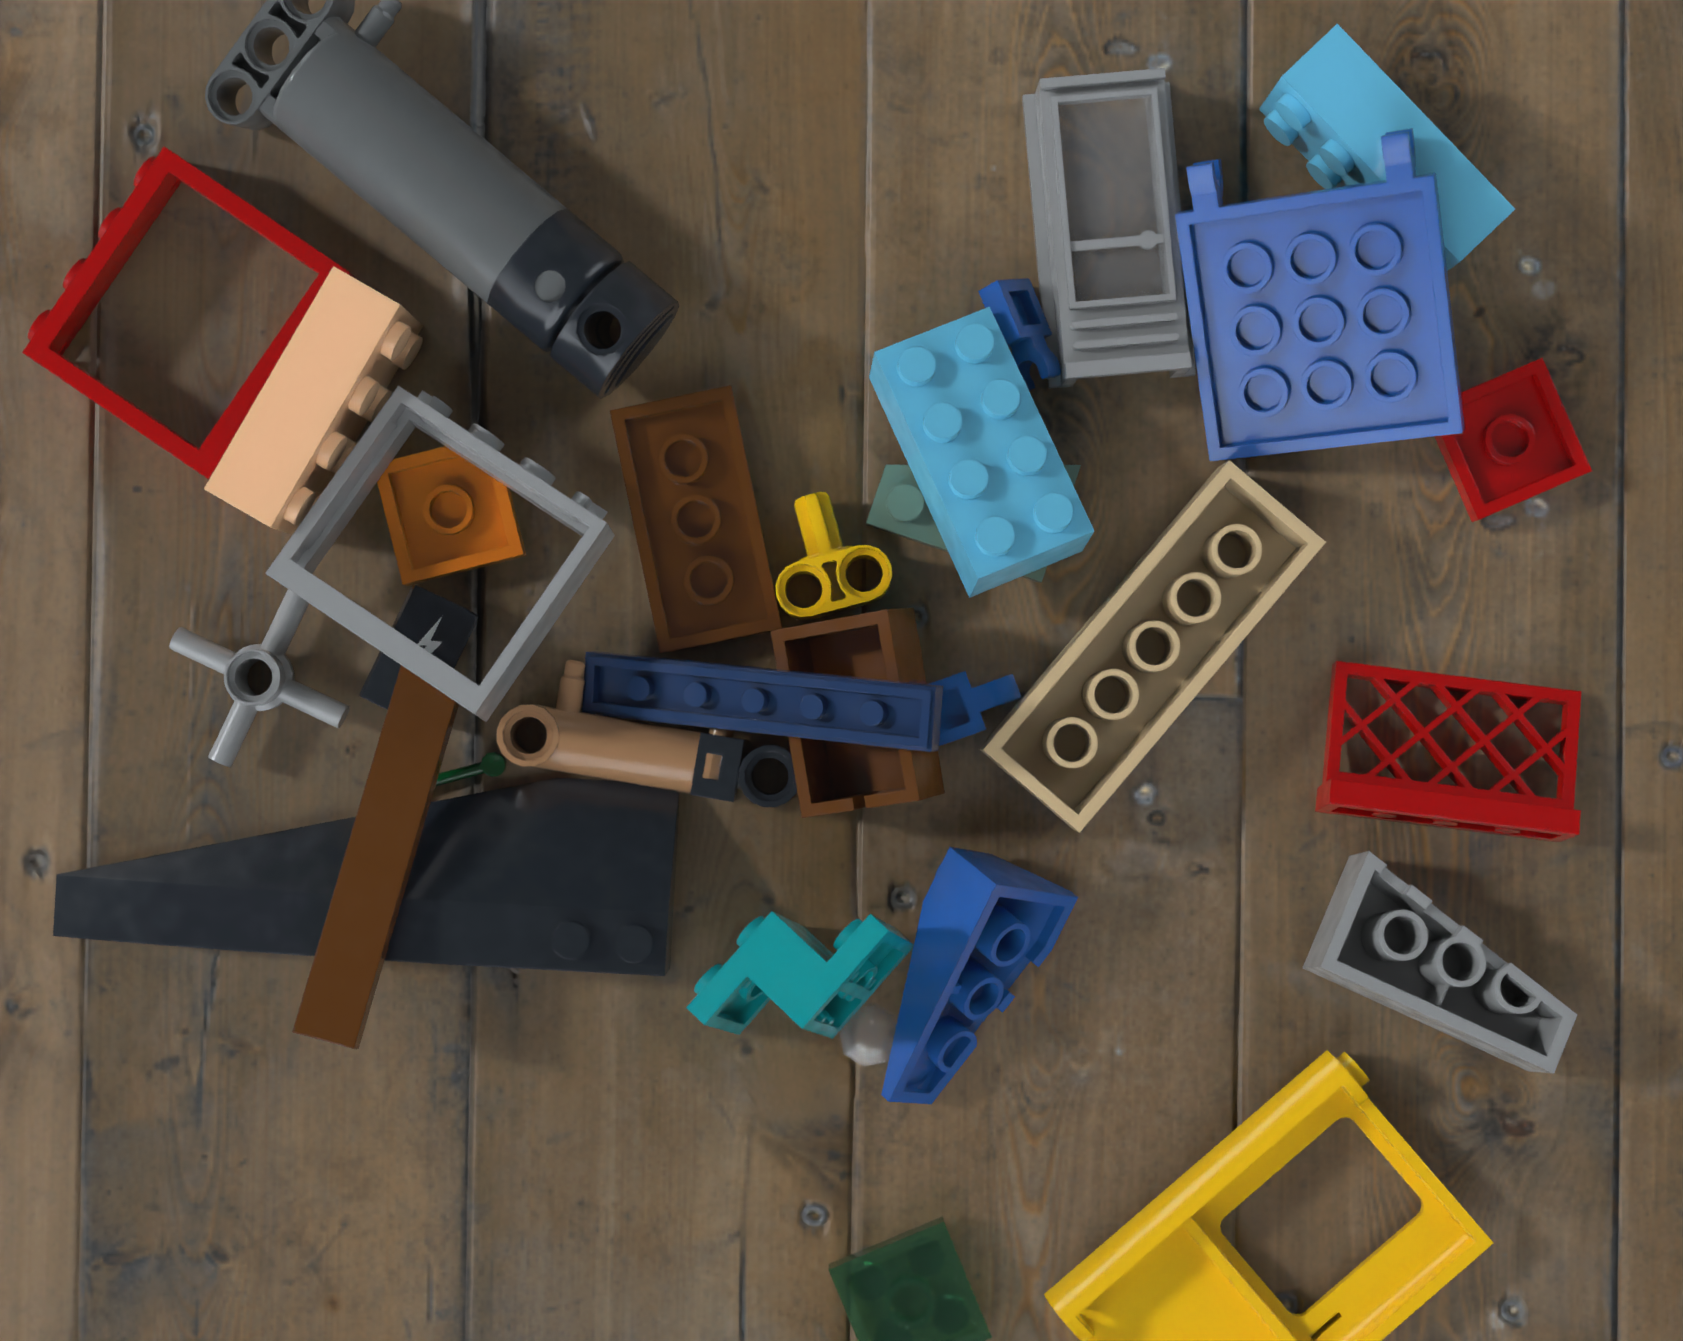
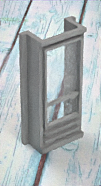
(1108, 225)

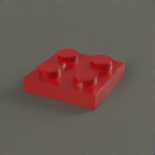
(1512, 442)

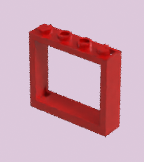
(92, 277)

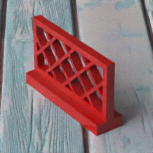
(1449, 805)

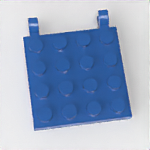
(1321, 312)

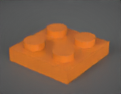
(446, 516)

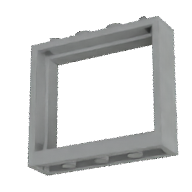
(481, 448)

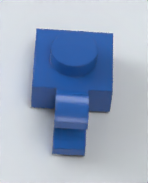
(1022, 326)
(963, 704)

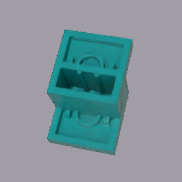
(799, 974)

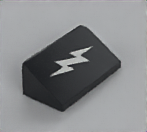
(432, 624)

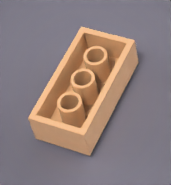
(316, 402)

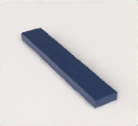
(764, 700)

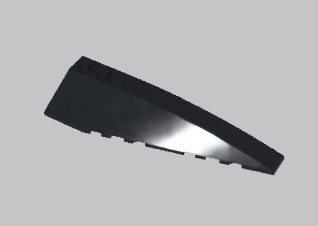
(499, 879)

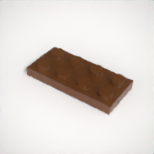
(696, 519)

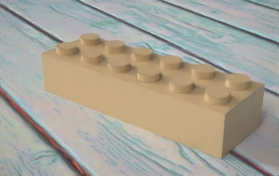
(1152, 645)

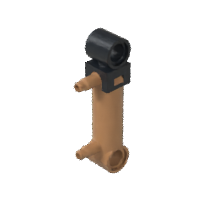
(640, 752)

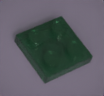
(910, 1289)

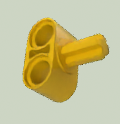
(828, 562)

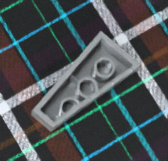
(1418, 961)

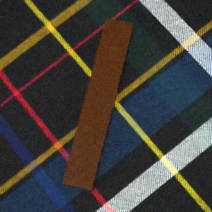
(377, 863)

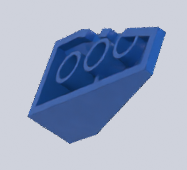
(969, 948)

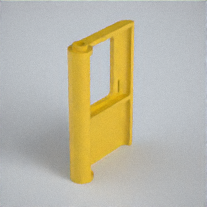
(1182, 1280)

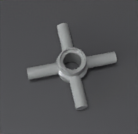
(236, 668)

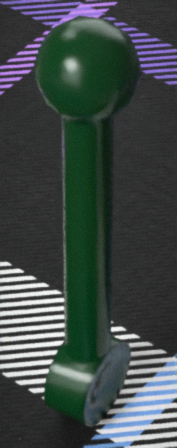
(492, 765)

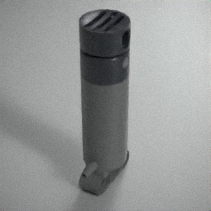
(443, 185)

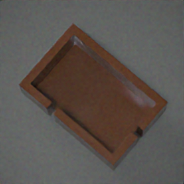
(849, 775)

